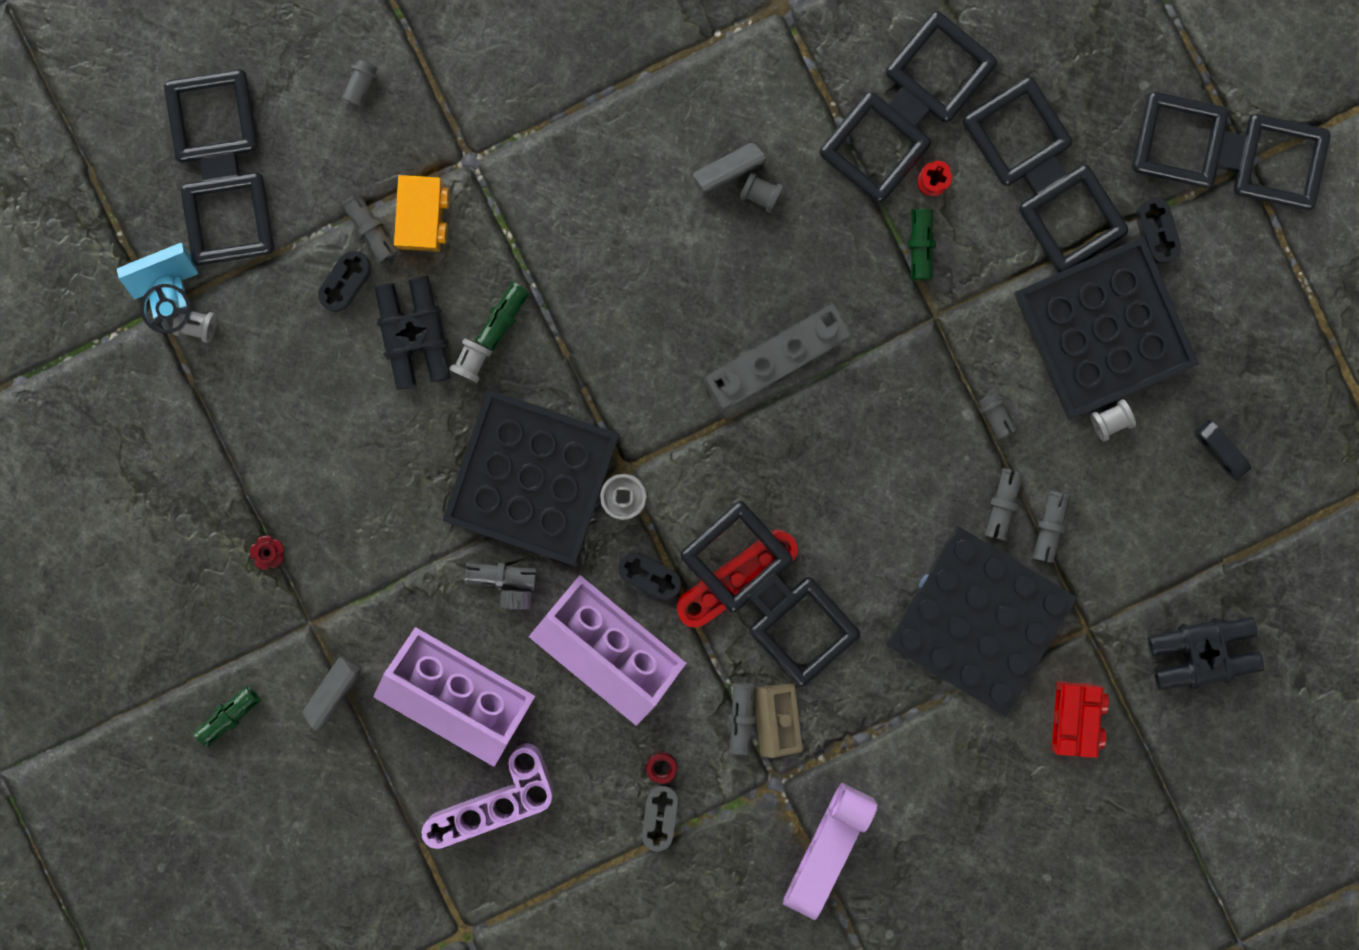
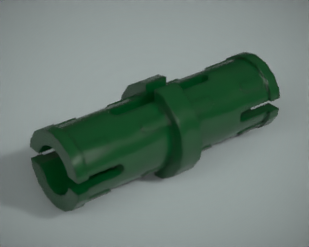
(922, 244)
(502, 316)
(227, 716)

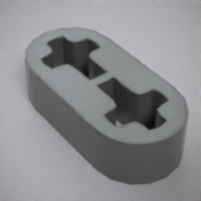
(668, 818)

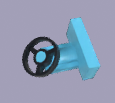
(161, 280)

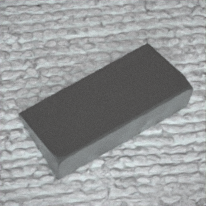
(729, 168)
(330, 693)

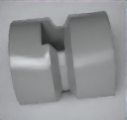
(623, 496)

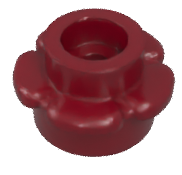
(276, 552)

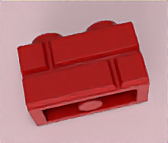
(1078, 719)

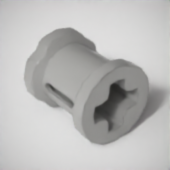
(206, 326)
(470, 360)
(1113, 420)

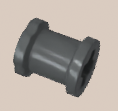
(761, 192)

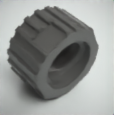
(515, 599)

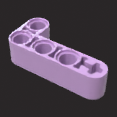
(486, 804)
(829, 849)

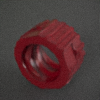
(662, 779)

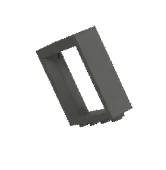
(777, 357)

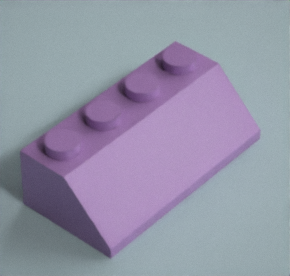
(608, 650)
(453, 696)

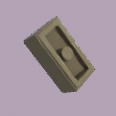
(777, 720)

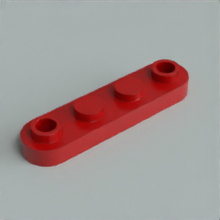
(734, 576)

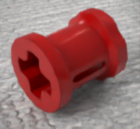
(945, 178)

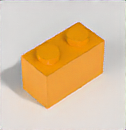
(421, 213)

